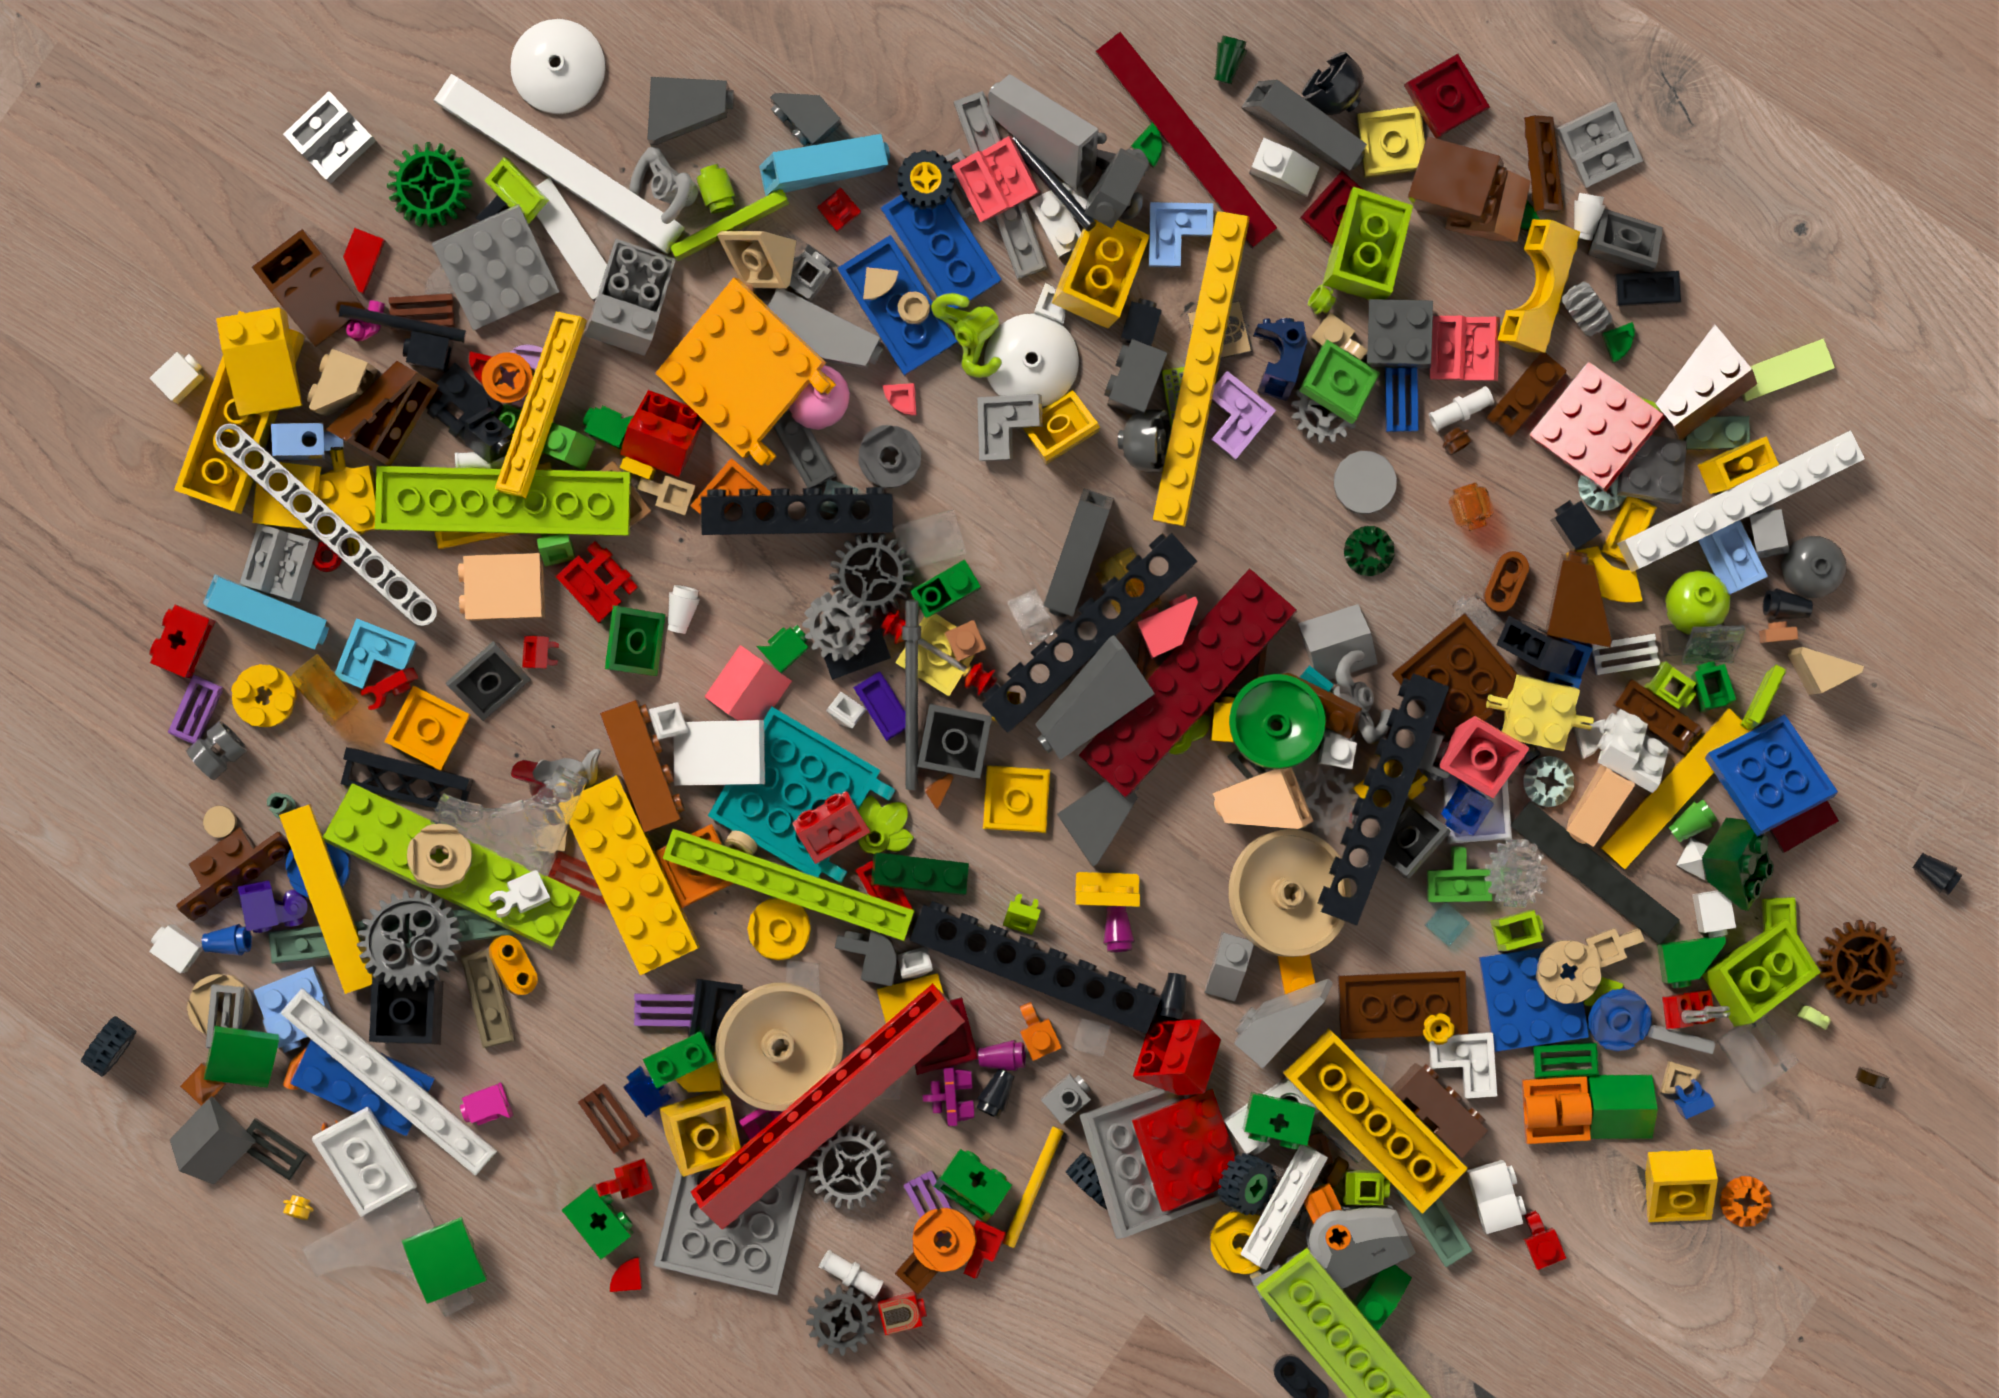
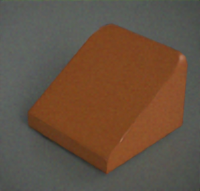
(938, 790)

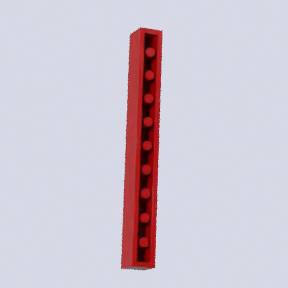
(827, 1106)

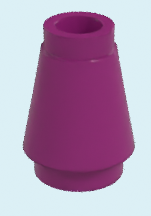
(1118, 932)
(1003, 1056)

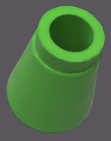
(1693, 821)

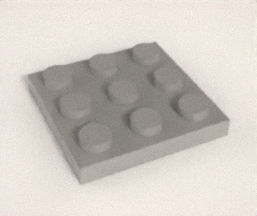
(495, 267)

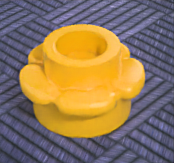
(1446, 1032)
(297, 1207)

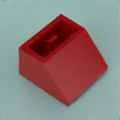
(662, 433)
(1178, 1056)

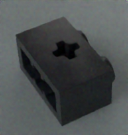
(1535, 646)

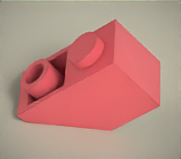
(1167, 628)

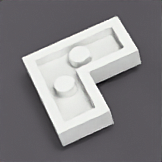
(1476, 1057)

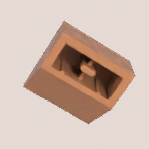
(1507, 216)

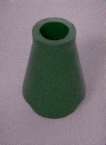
(1229, 58)

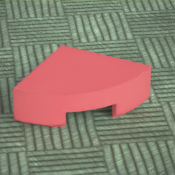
(901, 397)

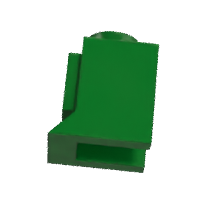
(606, 425)
(785, 647)
(1717, 700)

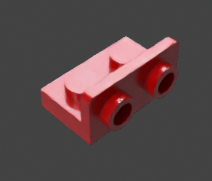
(830, 826)

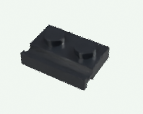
(710, 1005)

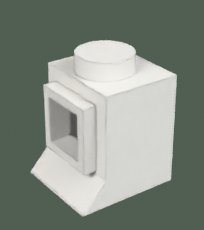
(1337, 750)

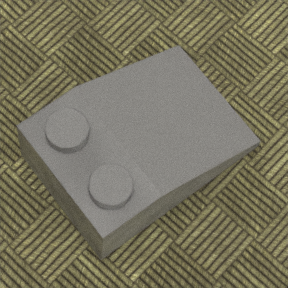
(1277, 1020)

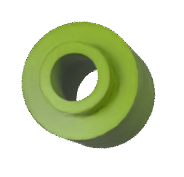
(716, 188)

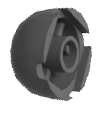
(1145, 440)
(1813, 567)

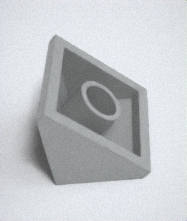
(1334, 636)

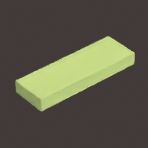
(1790, 368)

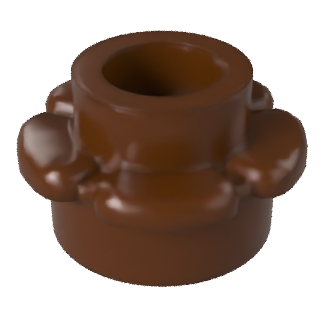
(1456, 440)

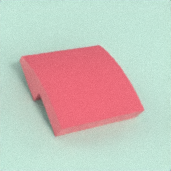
(995, 179)
(1465, 348)

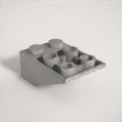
(630, 297)

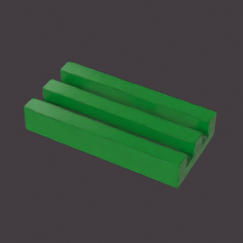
(1538, 1061)

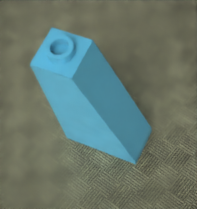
(823, 163)
(265, 612)

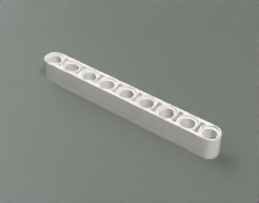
(558, 163)
(318, 510)

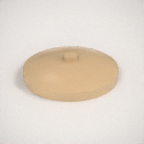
(1278, 890)
(777, 1044)

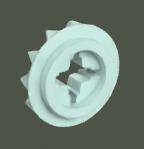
(1600, 500)
(1536, 789)

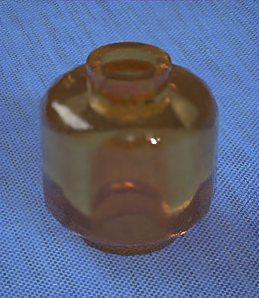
(1471, 506)

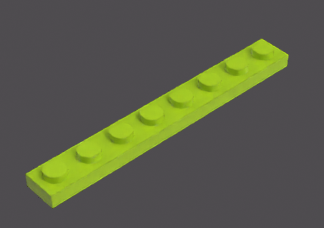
(788, 884)

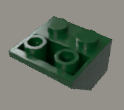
(1738, 862)

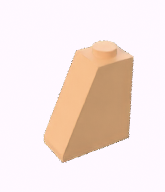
(1265, 800)
(1598, 805)

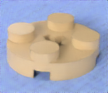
(429, 872)
(1550, 967)
(200, 999)

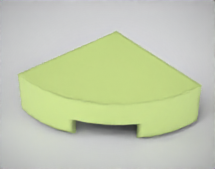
(1814, 1017)

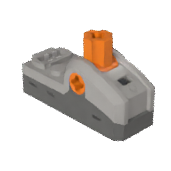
(1367, 1240)

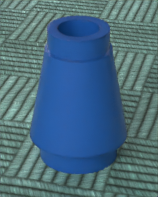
(229, 940)

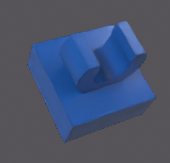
(1693, 1103)

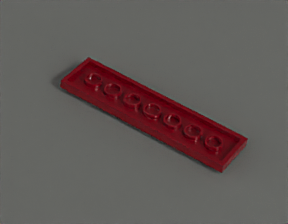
(1189, 682)

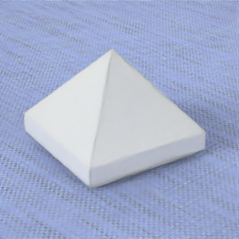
(845, 711)
(668, 720)
(1692, 858)
(914, 963)

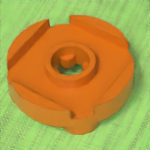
(962, 1239)

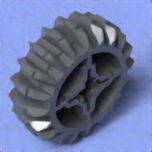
(879, 547)

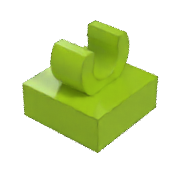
(1022, 916)

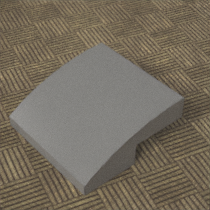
(329, 137)
(1599, 144)
(279, 562)

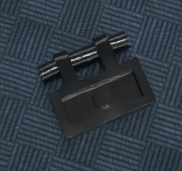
(464, 393)

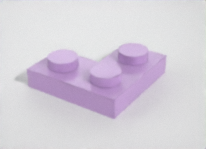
(1246, 412)

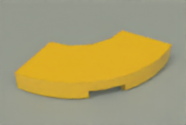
(1613, 582)

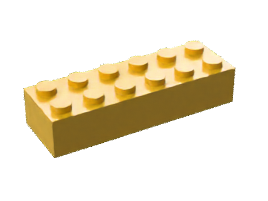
(207, 469)
(631, 876)
(1375, 1120)

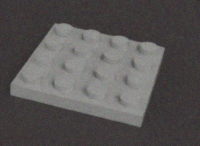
(1122, 1166)
(746, 1251)

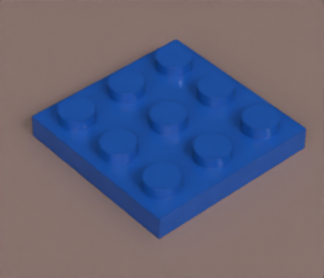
(1771, 775)
(1520, 1010)

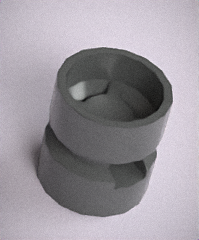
(208, 758)

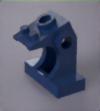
(1291, 342)

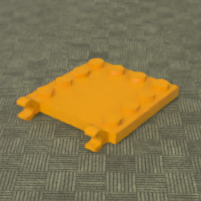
(742, 369)

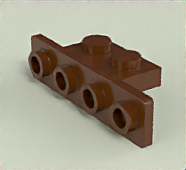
(227, 866)

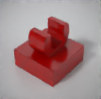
(839, 210)
(536, 652)

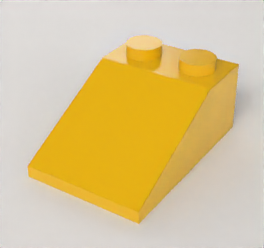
(1101, 272)
(260, 361)

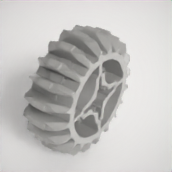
(866, 1188)

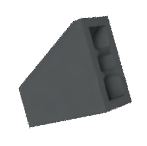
(685, 106)
(1096, 819)

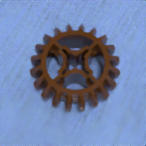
(1851, 973)

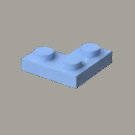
(1171, 222)

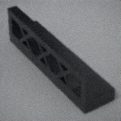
(402, 768)

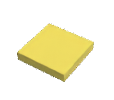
(1392, 140)

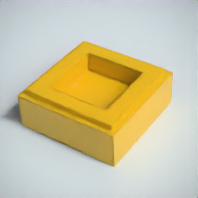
(638, 468)

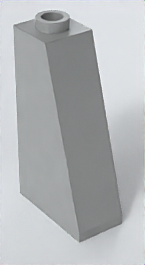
(1046, 129)
(826, 333)

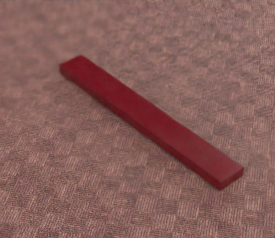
(1184, 136)

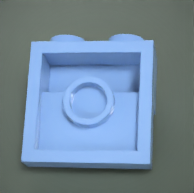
(275, 997)

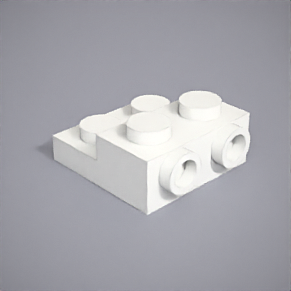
(1631, 752)

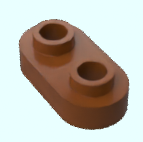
(1506, 582)

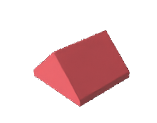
(747, 687)
(1482, 755)

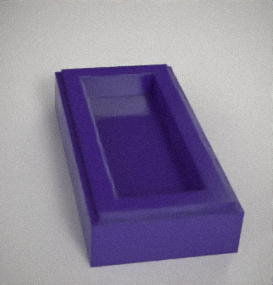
(882, 705)

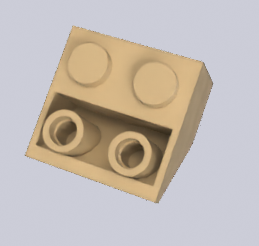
(341, 382)

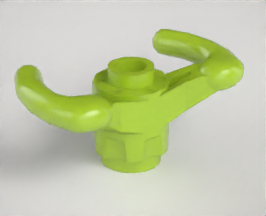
(970, 331)

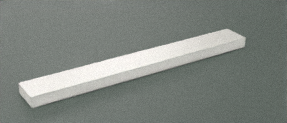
(388, 1081)

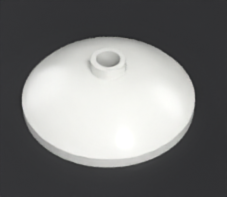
(561, 87)
(1055, 351)

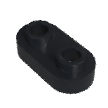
(1301, 1378)

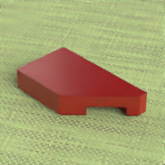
(362, 257)

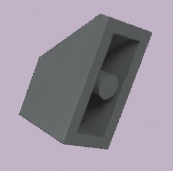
(1115, 188)

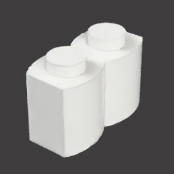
(1495, 1196)

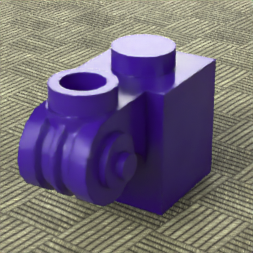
(263, 911)

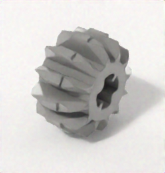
(1587, 309)

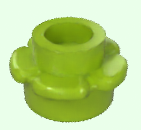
(1321, 299)

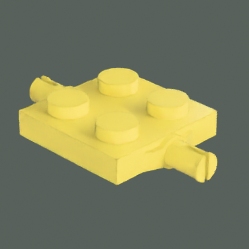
(1540, 712)

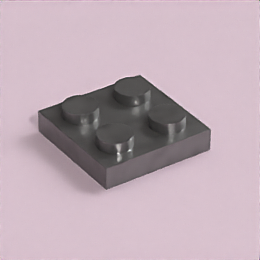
(1655, 471)

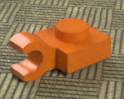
(1039, 1035)

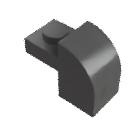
(880, 955)

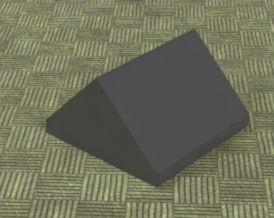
(1626, 241)
(488, 680)
(1413, 839)
(210, 1143)

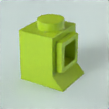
(1662, 678)
(1532, 927)
(1352, 1187)

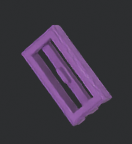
(207, 685)
(639, 1009)
(919, 1181)

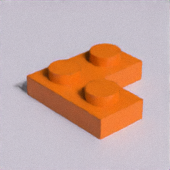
(732, 478)

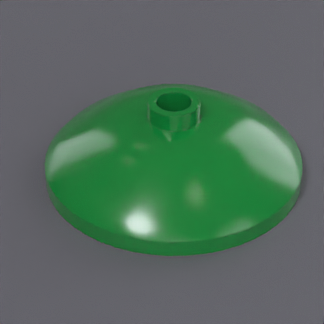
(1283, 701)

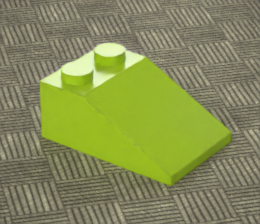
(1368, 245)
(1761, 973)

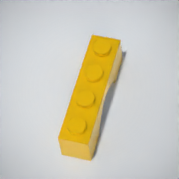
(1551, 251)

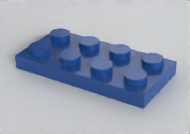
(942, 248)
(907, 343)
(330, 1080)

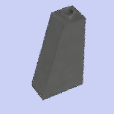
(1304, 124)
(1078, 553)
(1093, 700)

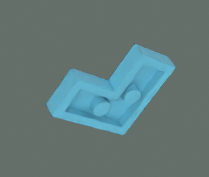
(370, 644)

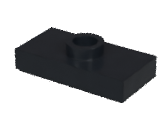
(1647, 288)
(873, 653)

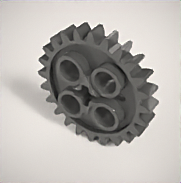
(380, 945)

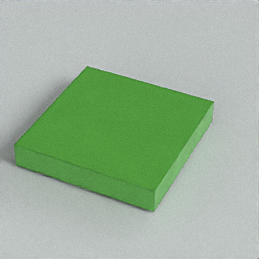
(1339, 381)

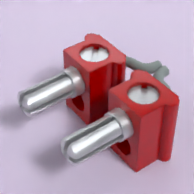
(1691, 1009)

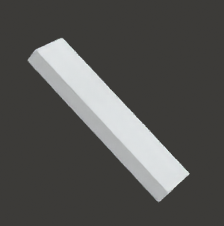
(571, 239)
(1283, 1206)

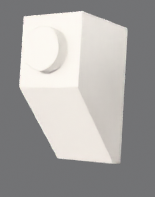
(1284, 167)

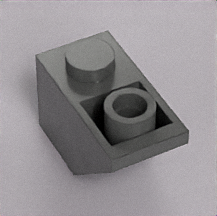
(808, 115)

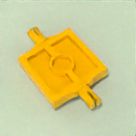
(350, 496)

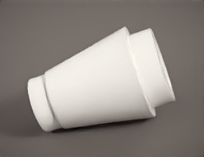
(1587, 214)
(682, 606)

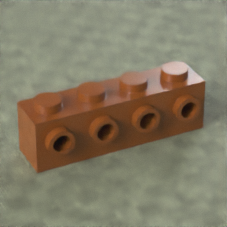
(641, 765)

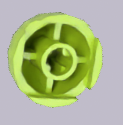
(1697, 601)

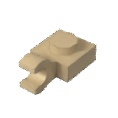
(1339, 334)
(672, 494)
(1610, 946)

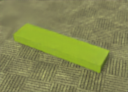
(730, 223)

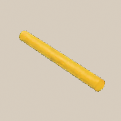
(1033, 1186)

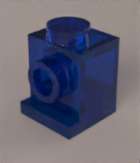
(1474, 814)
(644, 1092)

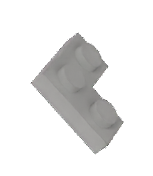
(998, 417)

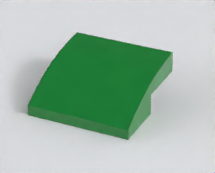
(241, 1057)
(444, 1260)

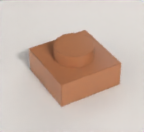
(1778, 632)
(965, 640)

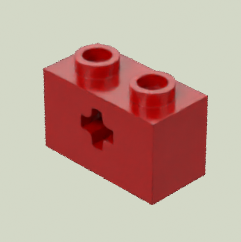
(193, 628)

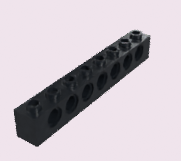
(1164, 547)
(1432, 696)
(1136, 1017)

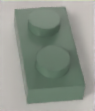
(1720, 433)

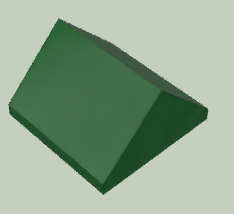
(635, 641)
(1622, 1106)

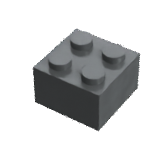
(1400, 333)
(1136, 379)
(954, 741)

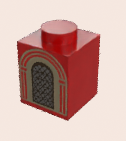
(901, 1312)

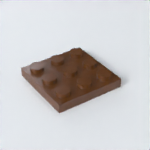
(1468, 665)

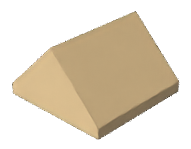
(760, 257)
(1821, 671)

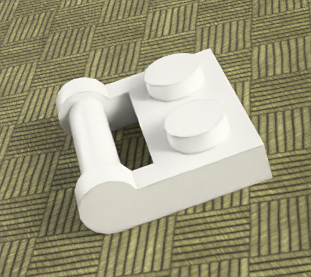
(1057, 220)

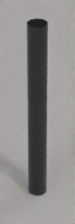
(1056, 186)
(401, 323)

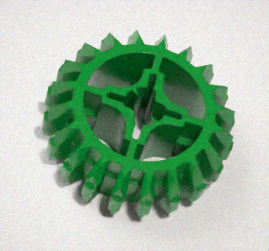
(428, 170)

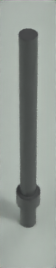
(911, 634)

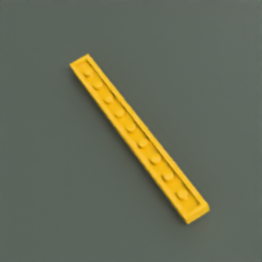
(1201, 369)

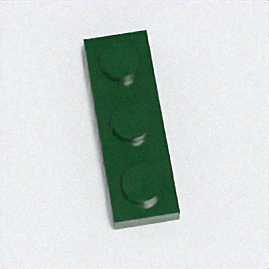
(919, 874)

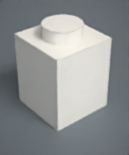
(178, 376)
(1713, 913)
(175, 948)

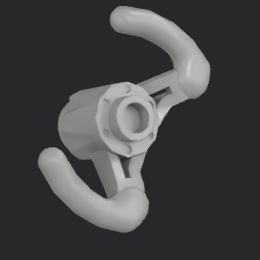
(666, 184)
(1361, 696)

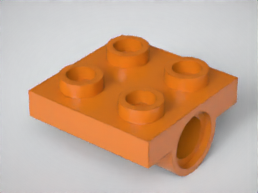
(1556, 1109)

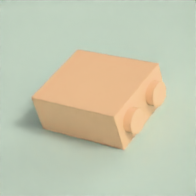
(502, 587)

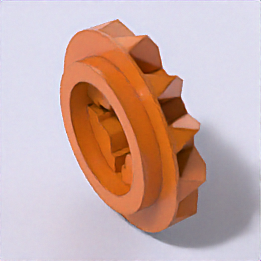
(492, 374)
(1737, 1189)

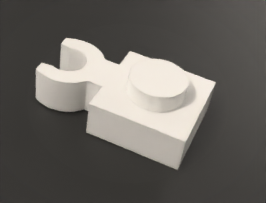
(524, 892)

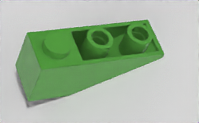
(561, 442)

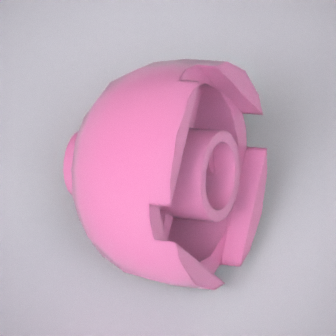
(822, 410)

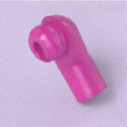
(362, 330)

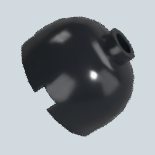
(1336, 86)

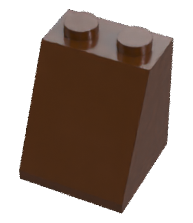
(1456, 181)
(1577, 602)

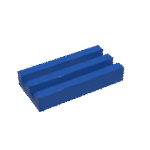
(1401, 372)

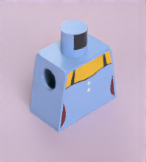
(288, 440)

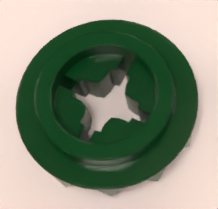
(1368, 535)

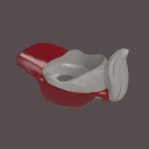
(541, 772)

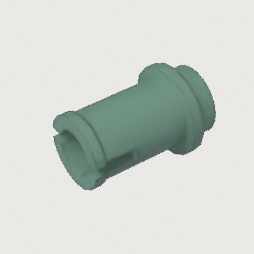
(276, 799)

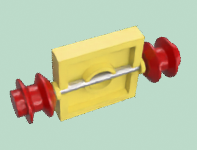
(935, 656)

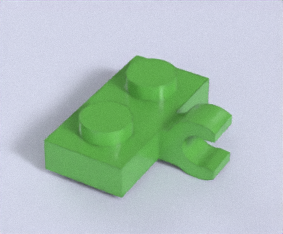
(1458, 883)

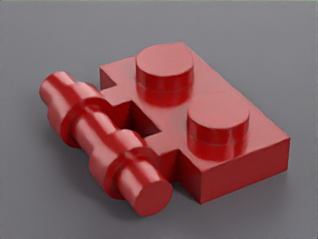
(589, 588)

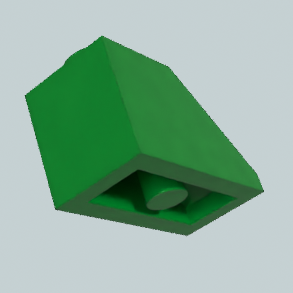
(1687, 959)
(1382, 1294)

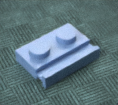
(1733, 557)

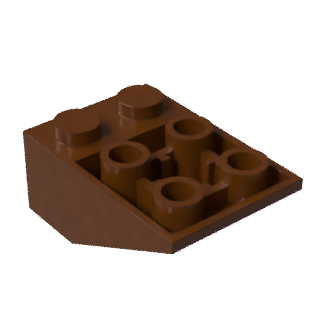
(307, 286)

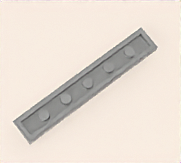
(1015, 222)

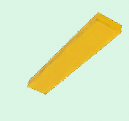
(541, 404)
(1672, 792)
(326, 896)

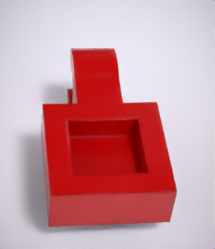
(396, 684)
(630, 1180)
(1543, 1244)
(987, 1247)

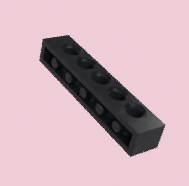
(877, 519)

